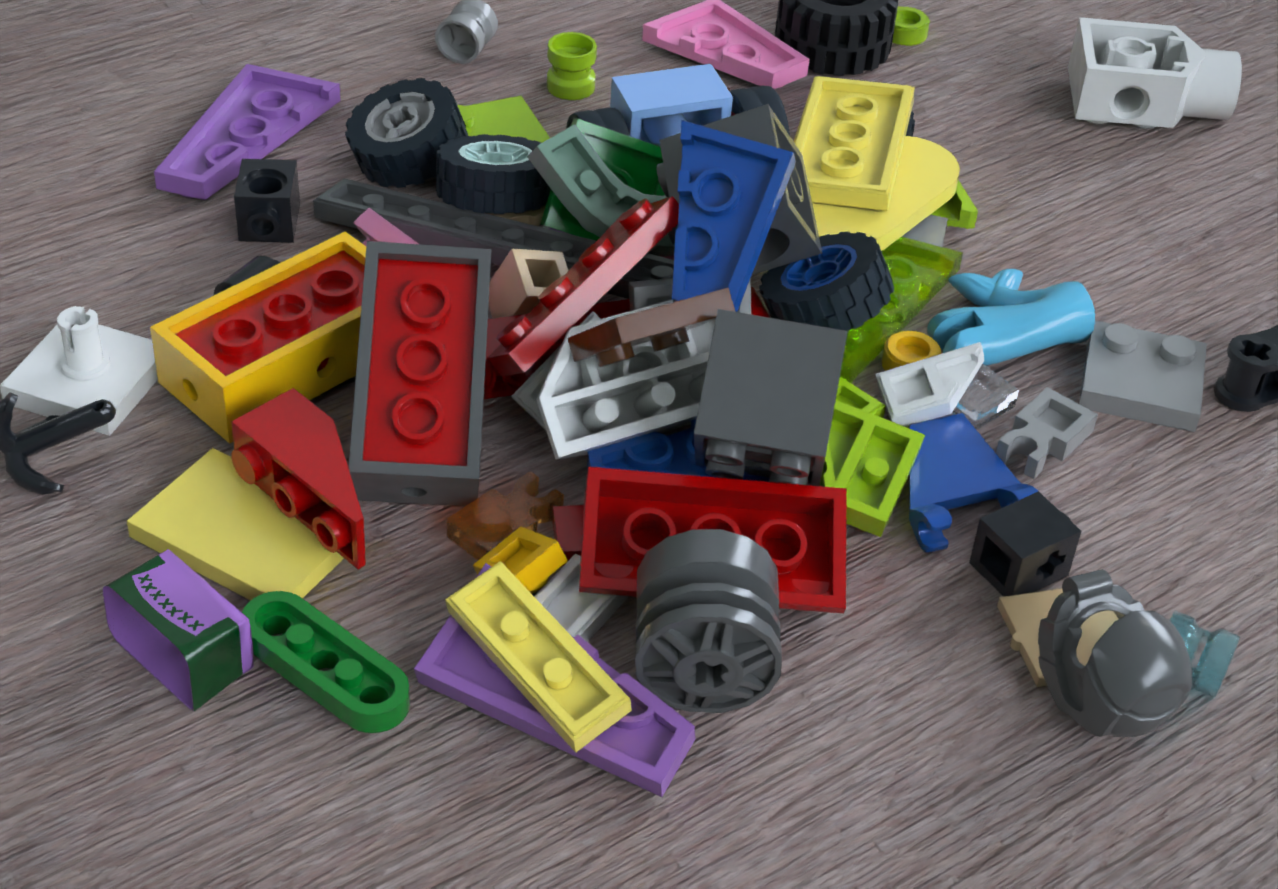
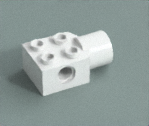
(1148, 75)

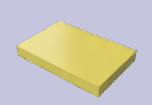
(232, 532)

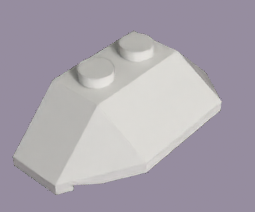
(612, 403)

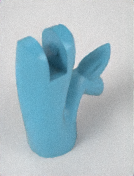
(1013, 320)

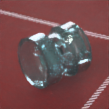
(1216, 654)

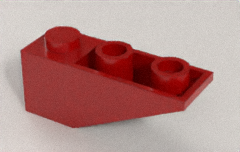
(300, 463)

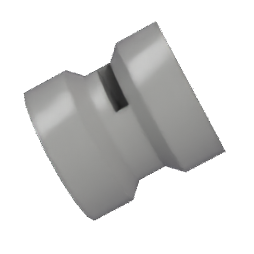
(466, 31)

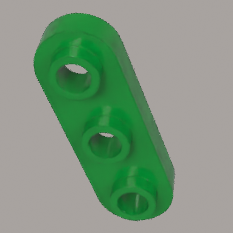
(359, 688)

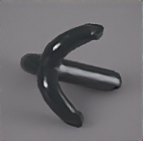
(42, 436)

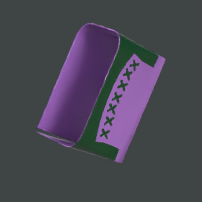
(179, 628)

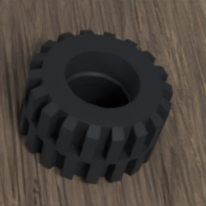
(838, 34)

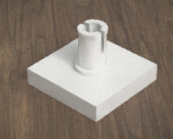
(83, 365)

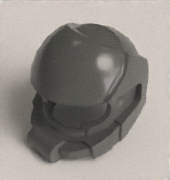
(1135, 669)

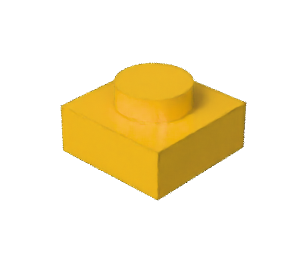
(527, 556)

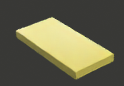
(853, 140)

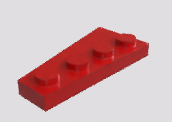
(584, 284)

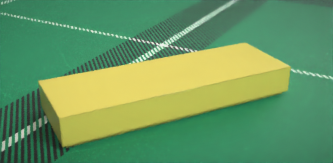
(539, 656)

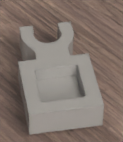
(1045, 427)

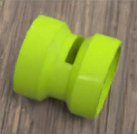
(571, 63)

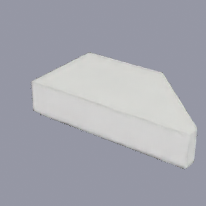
(929, 386)

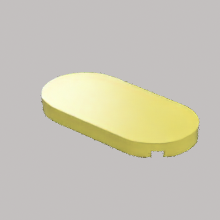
(922, 184)

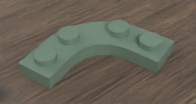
(588, 185)

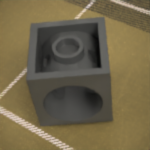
(794, 227)
(768, 398)

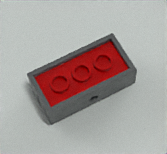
(420, 374)

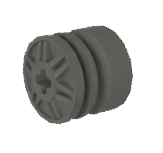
(708, 621)

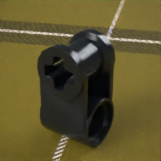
(1251, 372)

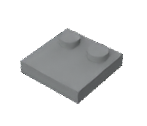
(1144, 375)

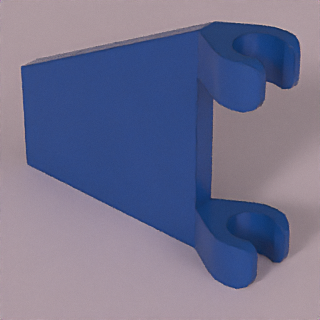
(952, 472)

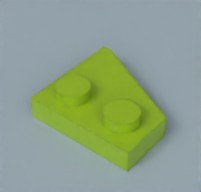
(871, 461)

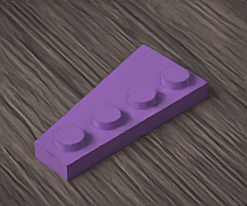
(244, 122)
(639, 747)

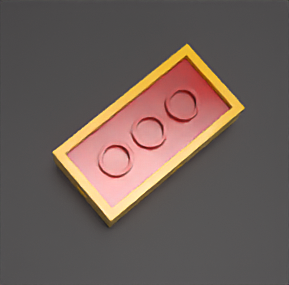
(266, 335)

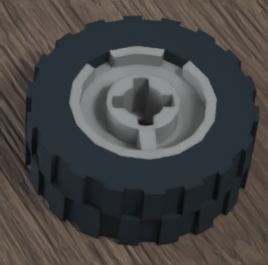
(400, 131)

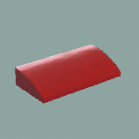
(794, 522)

